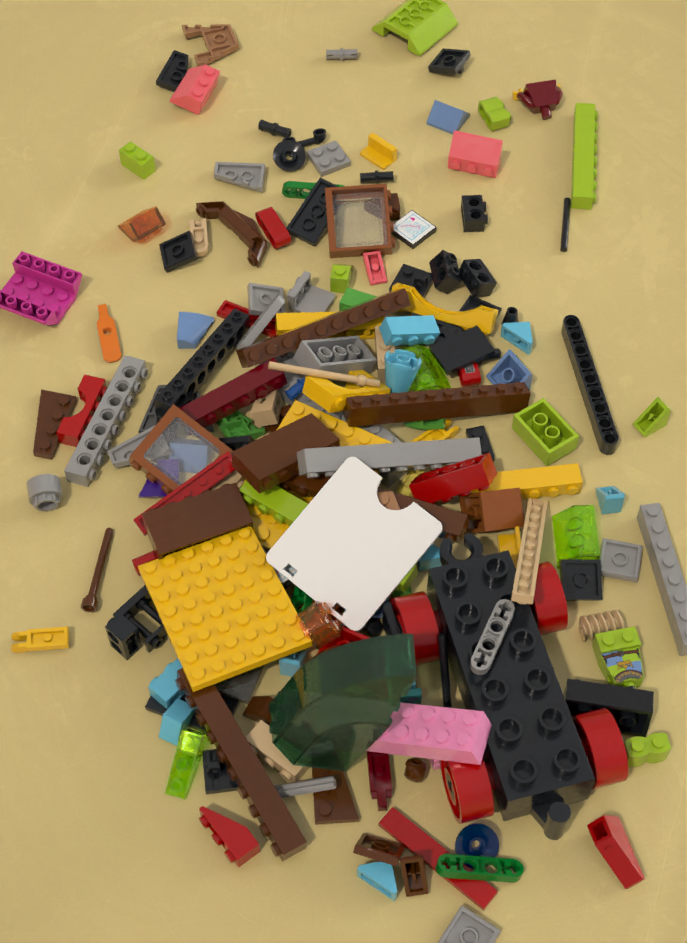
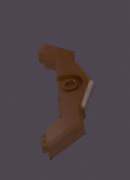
(240, 224)

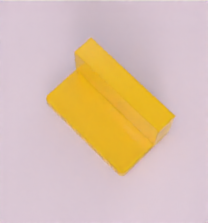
(379, 152)
(512, 543)

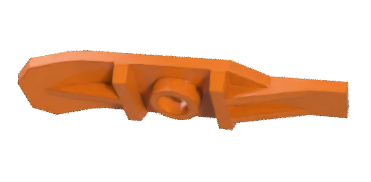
(109, 342)

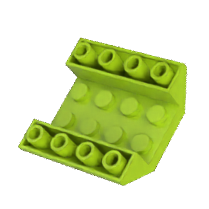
(418, 22)

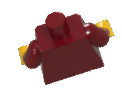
(540, 97)

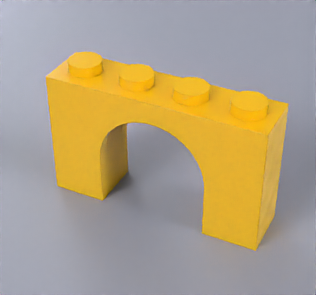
(333, 397)

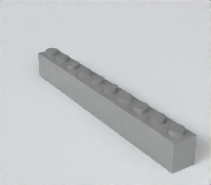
(388, 456)

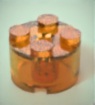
(319, 624)

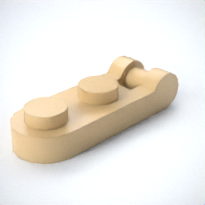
(200, 236)

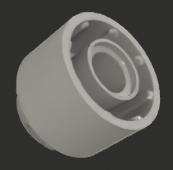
(44, 492)

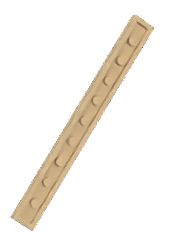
(529, 552)

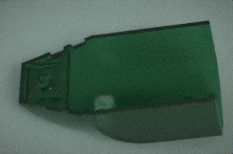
(342, 701)

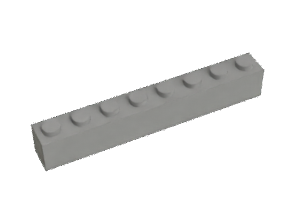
(666, 571)

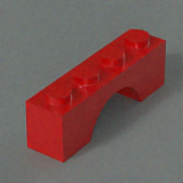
(72, 428)

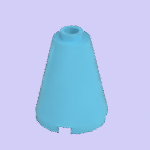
(400, 370)

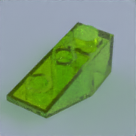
(185, 762)

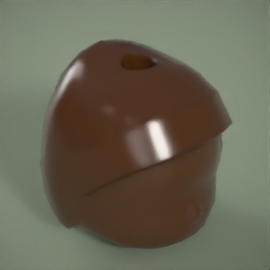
(415, 770)

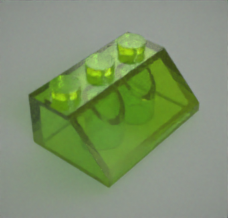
(430, 373)
(576, 534)

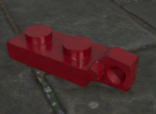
(379, 778)

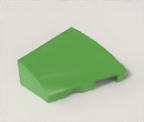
(239, 425)

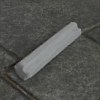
(306, 786)

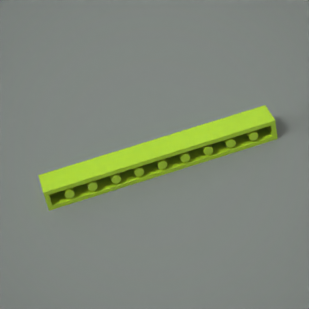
(287, 507)

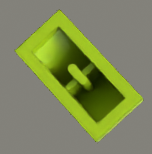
(653, 418)

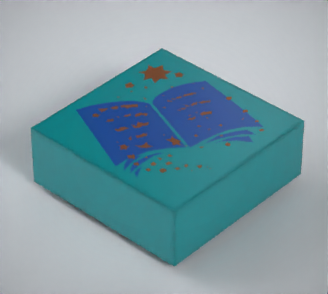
(413, 696)

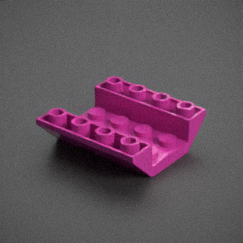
(40, 289)

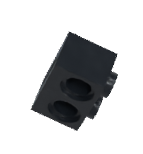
(473, 213)
(445, 271)
(477, 277)
(123, 636)

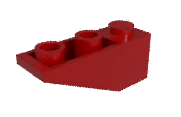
(234, 837)
(616, 849)

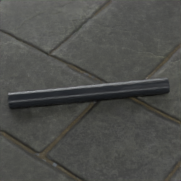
(565, 225)
(444, 669)

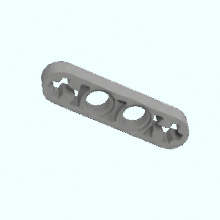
(261, 322)
(491, 636)

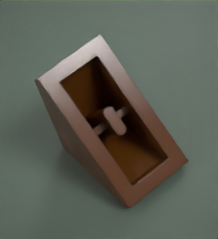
(259, 709)
(414, 875)

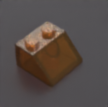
(142, 224)

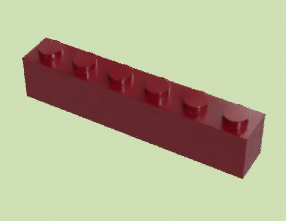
(235, 394)

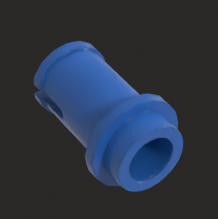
(295, 390)

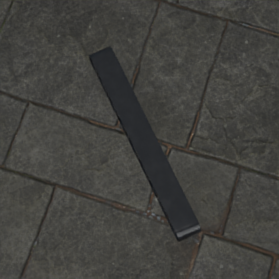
(589, 385)

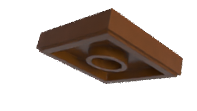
(379, 849)

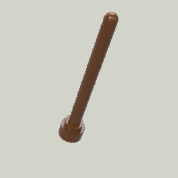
(90, 601)

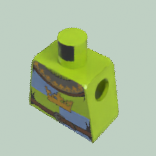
(622, 668)

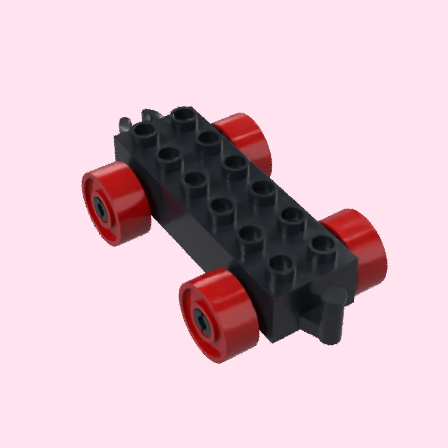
(535, 749)

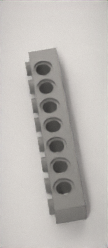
(106, 421)

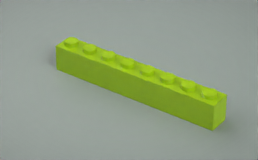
(583, 156)

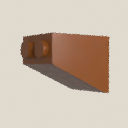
(493, 510)

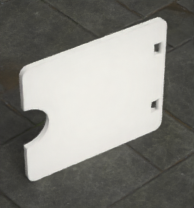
(353, 546)

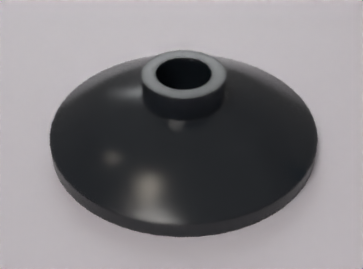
(292, 149)

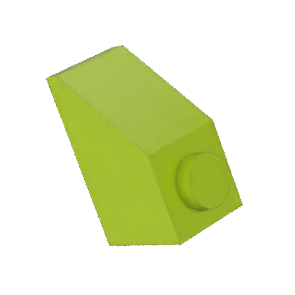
(340, 277)

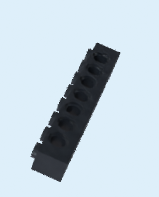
(203, 362)

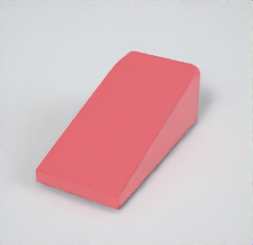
(374, 267)

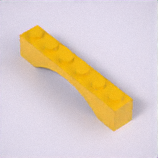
(481, 316)

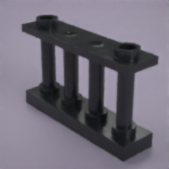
(133, 606)

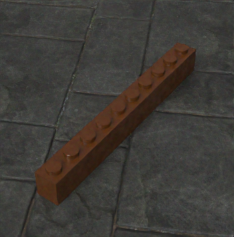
(323, 327)
(436, 404)
(453, 522)
(244, 769)

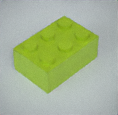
(545, 432)

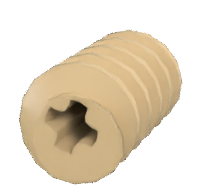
(599, 623)

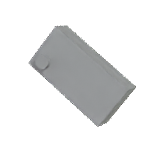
(335, 355)

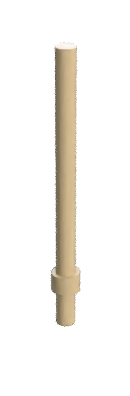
(360, 380)

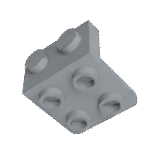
(308, 298)

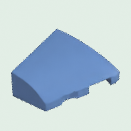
(192, 329)

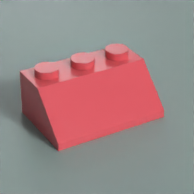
(196, 88)
(475, 154)

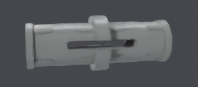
(342, 54)

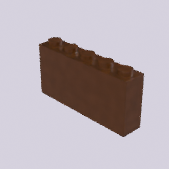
(274, 456)
(196, 519)

